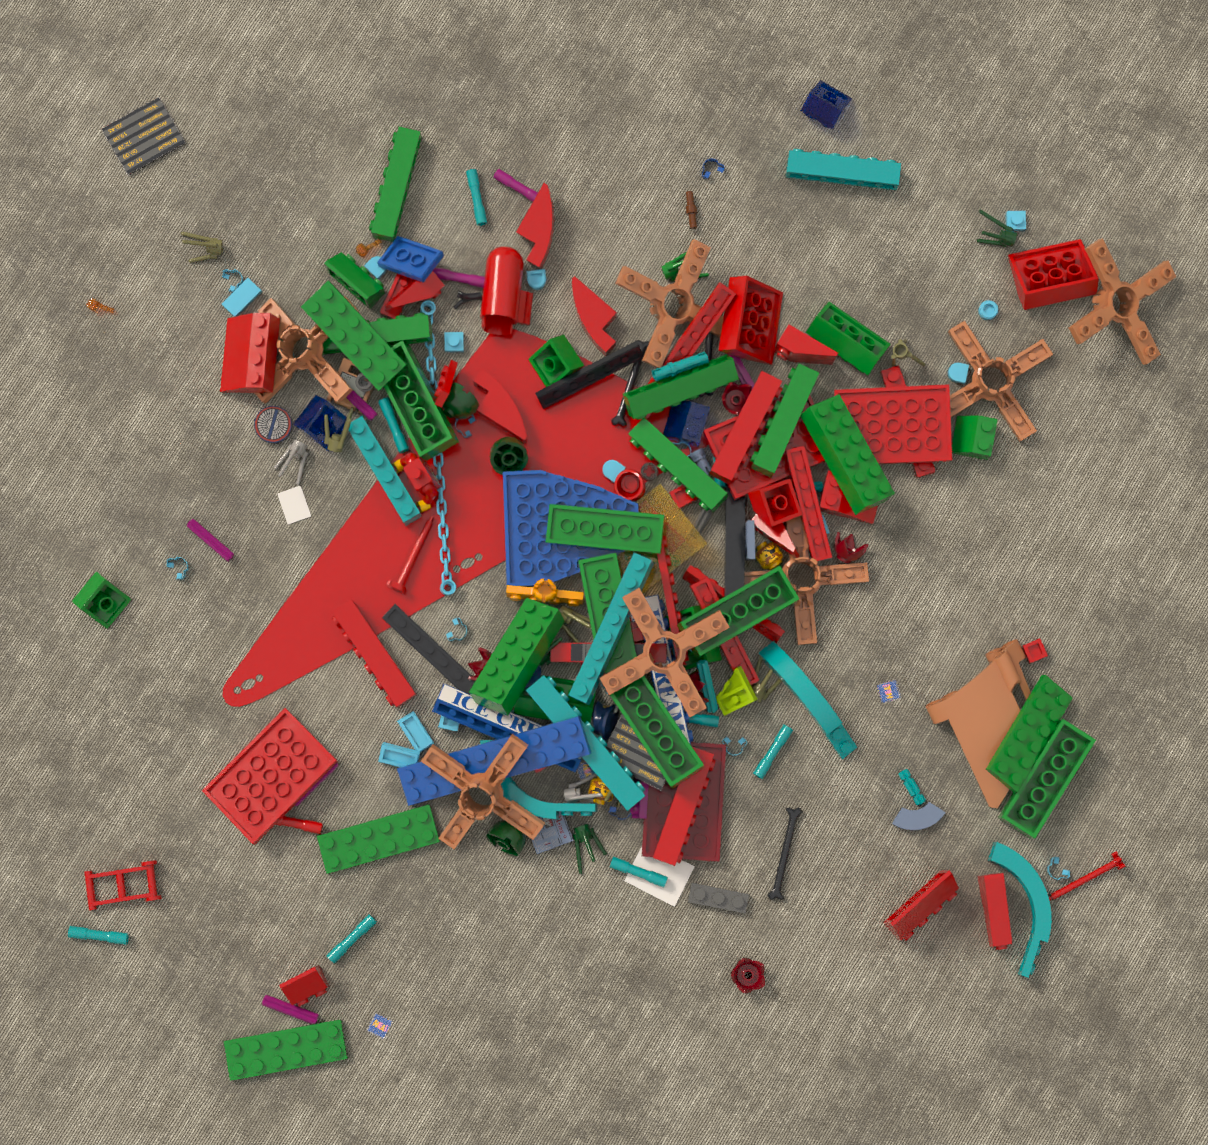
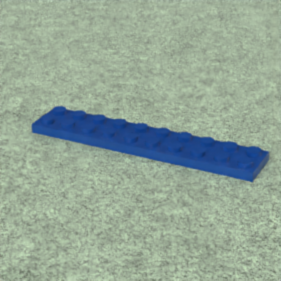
(546, 747)

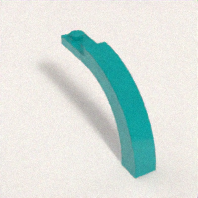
(810, 698)
(539, 808)
(1037, 896)

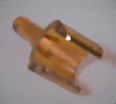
(363, 250)
(93, 304)

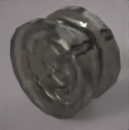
(652, 476)

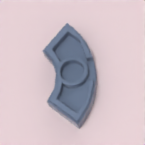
(919, 818)

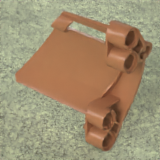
(984, 713)

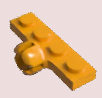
(545, 592)

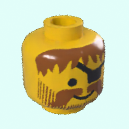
(768, 555)
(598, 786)

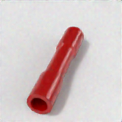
(305, 825)

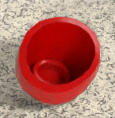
(630, 485)

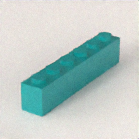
(843, 170)
(384, 471)

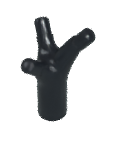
(465, 297)

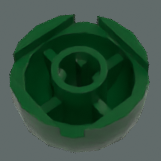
(459, 403)
(508, 455)
(506, 837)

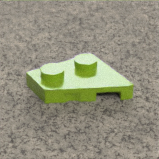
(736, 693)

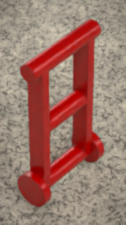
(151, 896)

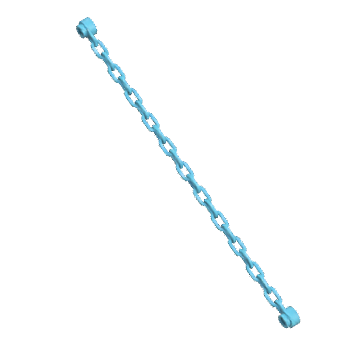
(449, 582)

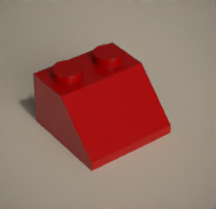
(775, 502)
(304, 986)

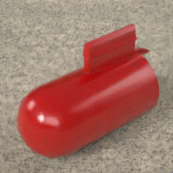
(502, 294)

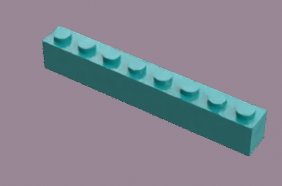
(610, 630)
(600, 760)

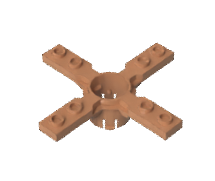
(1127, 293)
(656, 294)
(311, 360)
(1012, 368)
(824, 575)
(675, 670)
(491, 784)

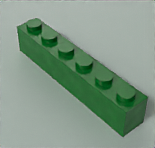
(396, 184)
(409, 329)
(683, 386)
(784, 421)
(681, 467)

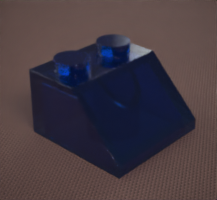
(826, 104)
(312, 420)
(686, 422)

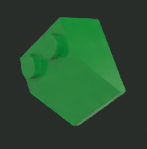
(555, 360)
(974, 436)
(101, 600)

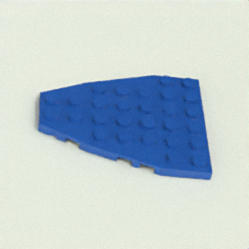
(526, 520)

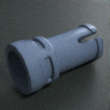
(699, 458)

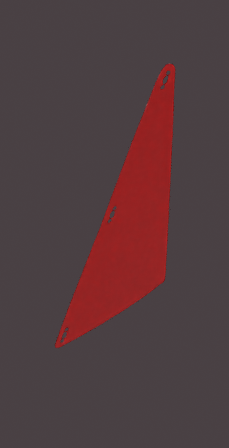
(374, 543)

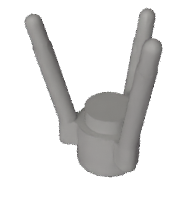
(295, 451)
(574, 794)

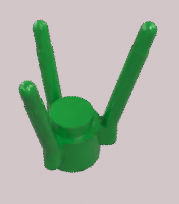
(670, 268)

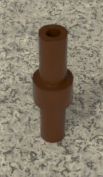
(691, 210)

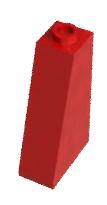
(995, 910)

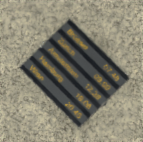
(143, 136)
(634, 755)

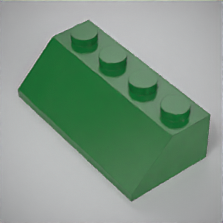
(848, 338)
(528, 707)

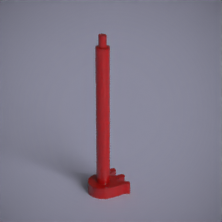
(398, 586)
(1117, 862)

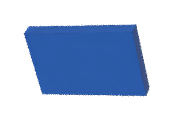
(410, 259)

